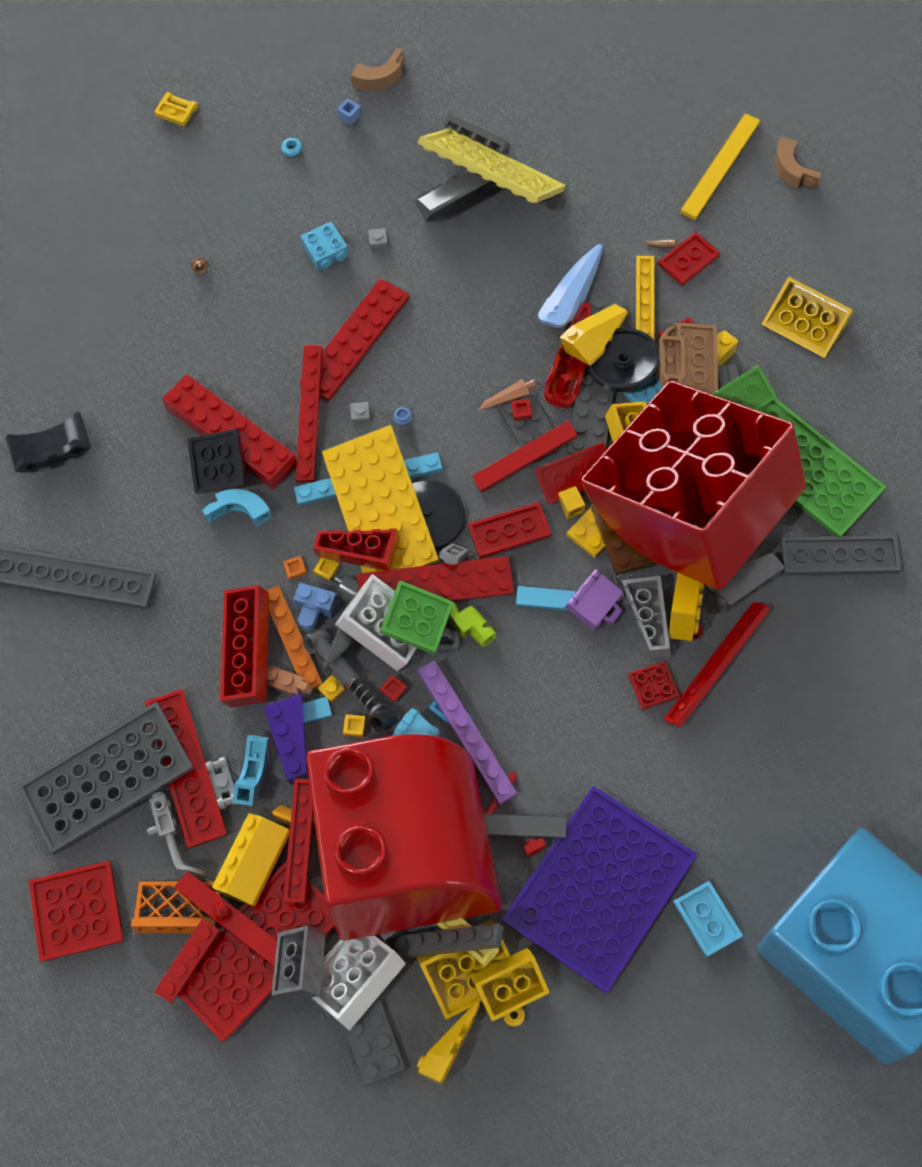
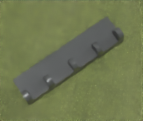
(477, 132)

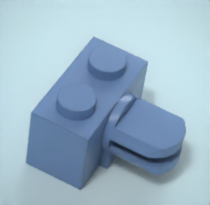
(313, 604)

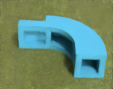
(240, 501)
(251, 779)

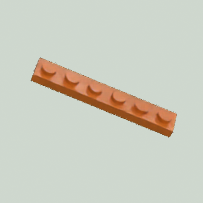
(292, 638)

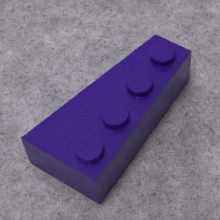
(288, 730)

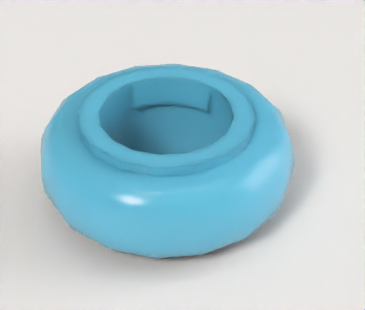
(291, 142)

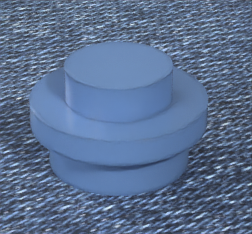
(402, 416)

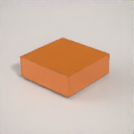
(295, 568)

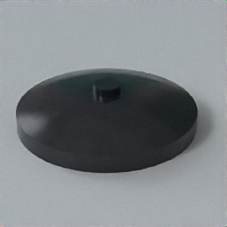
(628, 361)
(441, 511)

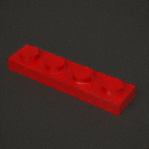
(187, 961)

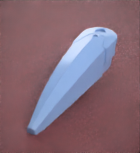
(571, 291)

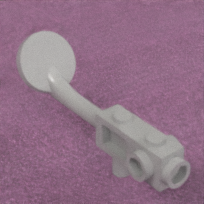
(167, 828)

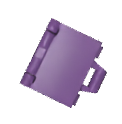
(595, 600)

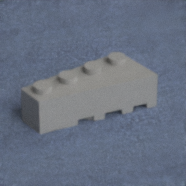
(648, 607)

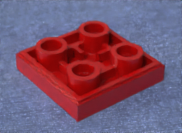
(653, 685)

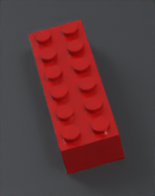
(244, 646)

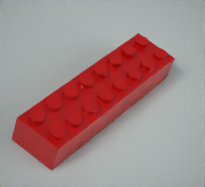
(209, 414)

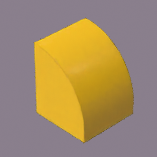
(571, 502)

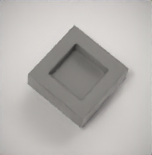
(377, 238)
(360, 412)

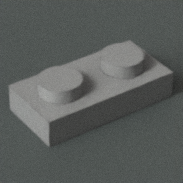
(453, 554)

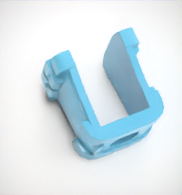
(415, 724)

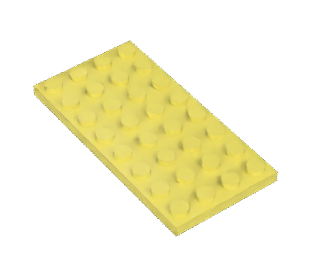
(491, 165)

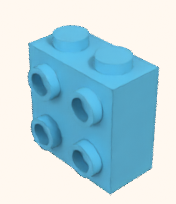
(324, 246)

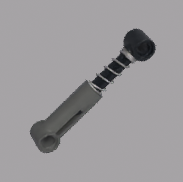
(380, 716)

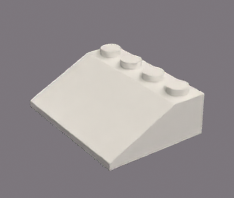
(364, 620)
(355, 976)

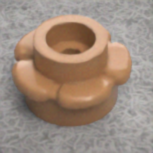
(199, 265)

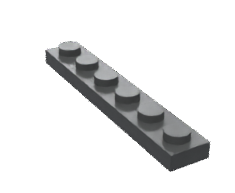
(449, 941)

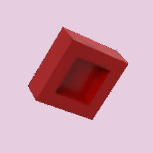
(521, 409)
(393, 688)
(534, 847)

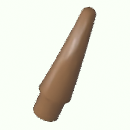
(663, 243)

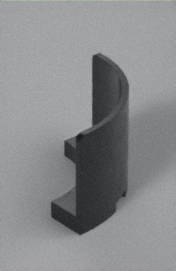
(49, 446)

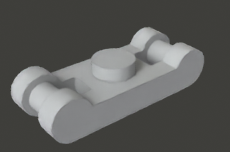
(222, 782)

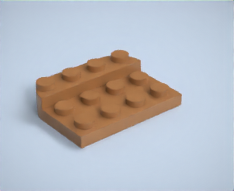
(689, 356)

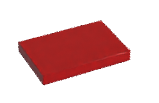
(688, 259)

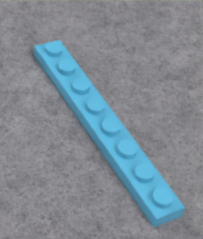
(324, 489)

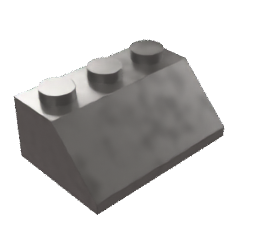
(298, 963)

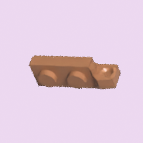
(286, 681)

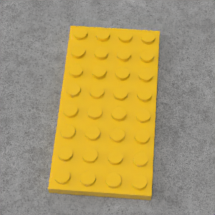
(379, 494)

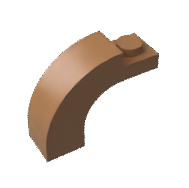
(378, 77)
(790, 170)

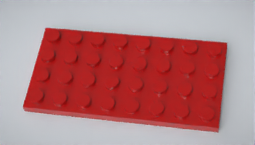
(233, 977)

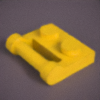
(174, 113)

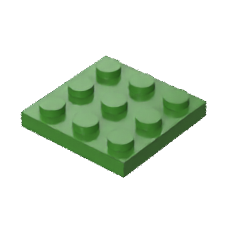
(416, 617)

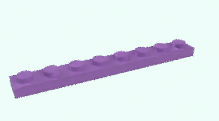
(467, 732)

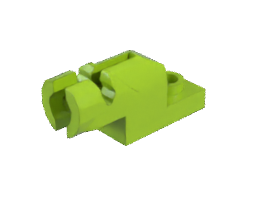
(471, 623)

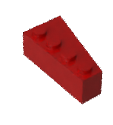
(357, 547)

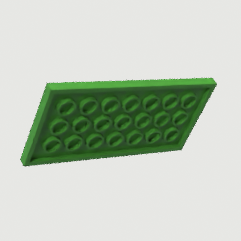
(835, 484)

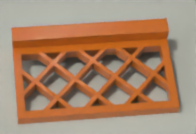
(168, 924)

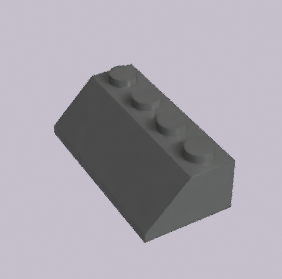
(450, 194)

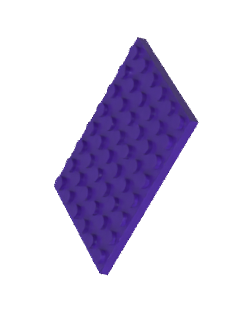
(599, 889)

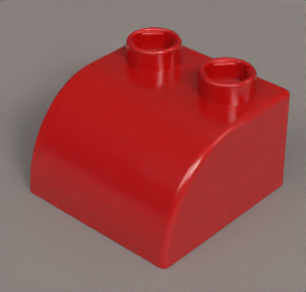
(697, 482)
(400, 834)

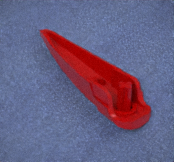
(567, 372)

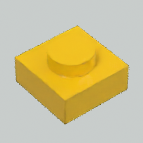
(326, 568)
(331, 689)
(354, 725)

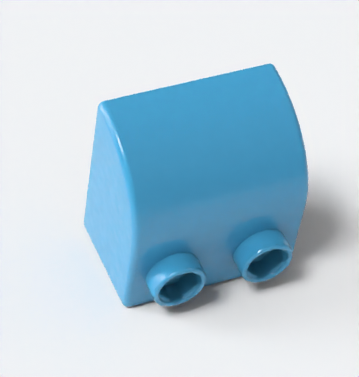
(859, 946)

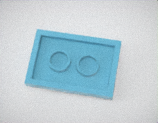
(707, 919)

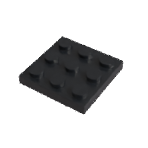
(217, 461)

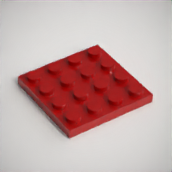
(75, 911)

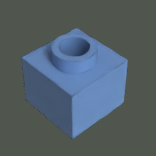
(349, 111)

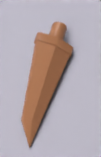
(513, 392)

